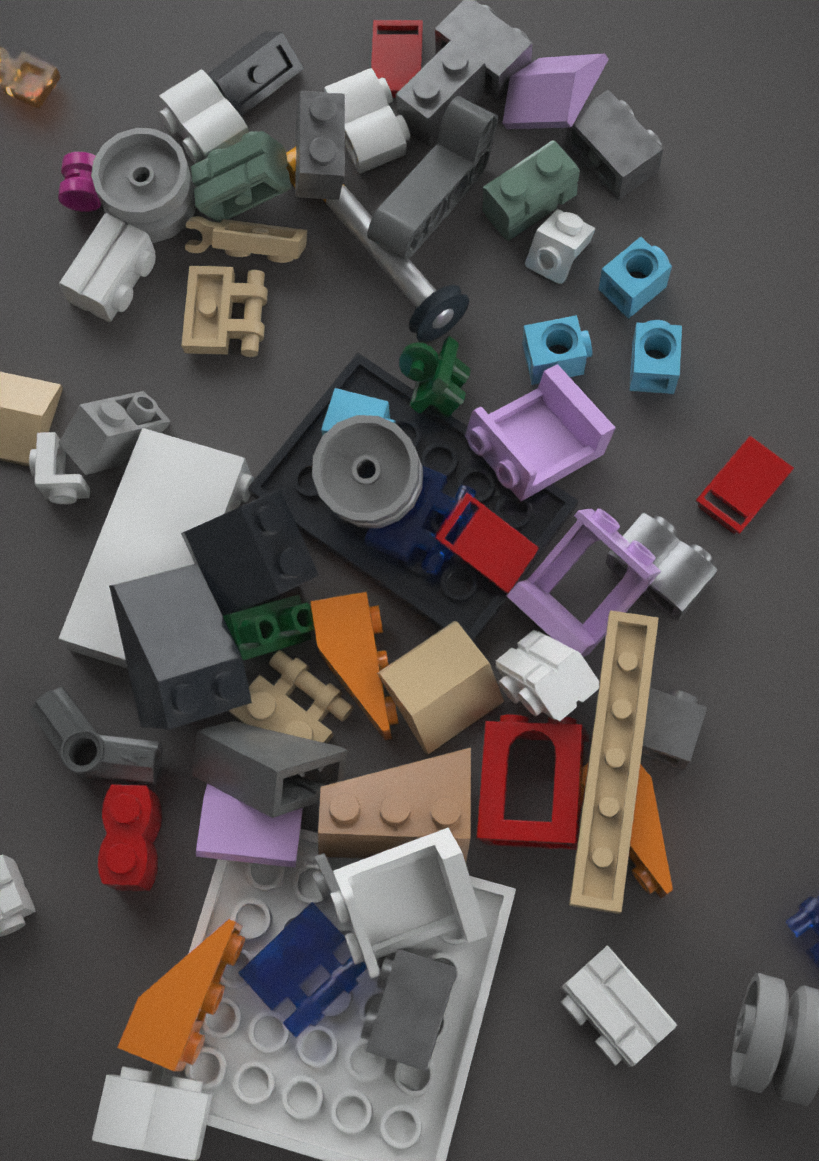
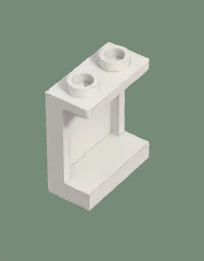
(406, 898)

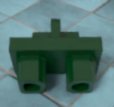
(436, 376)
(271, 626)

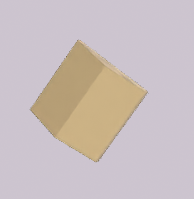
(25, 410)
(442, 686)

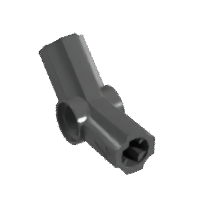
(116, 756)

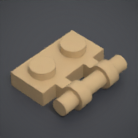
(209, 311)
(277, 712)

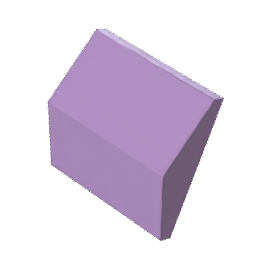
(551, 91)
(244, 834)

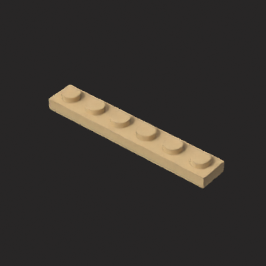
(614, 763)

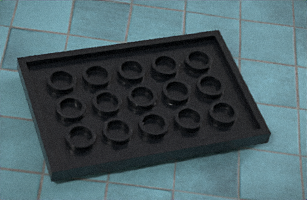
(458, 589)

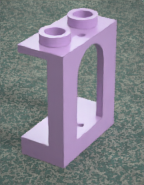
(534, 594)

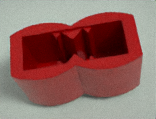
(132, 823)

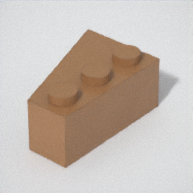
(397, 807)

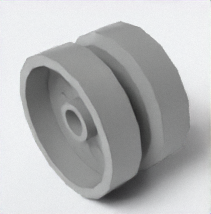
(145, 182)
(344, 456)
(777, 1040)

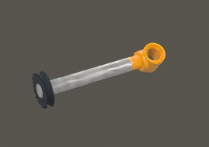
(435, 310)

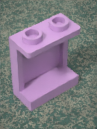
(540, 434)

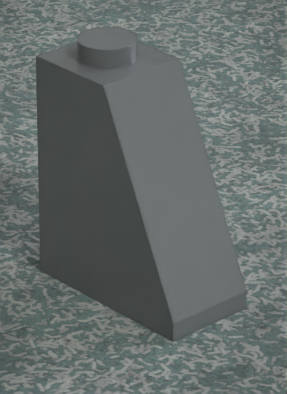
(266, 766)

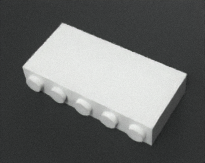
(162, 493)

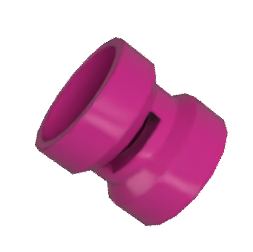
(78, 189)

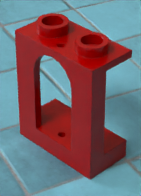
(569, 746)

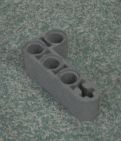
(437, 181)

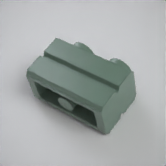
(240, 176)
(530, 190)

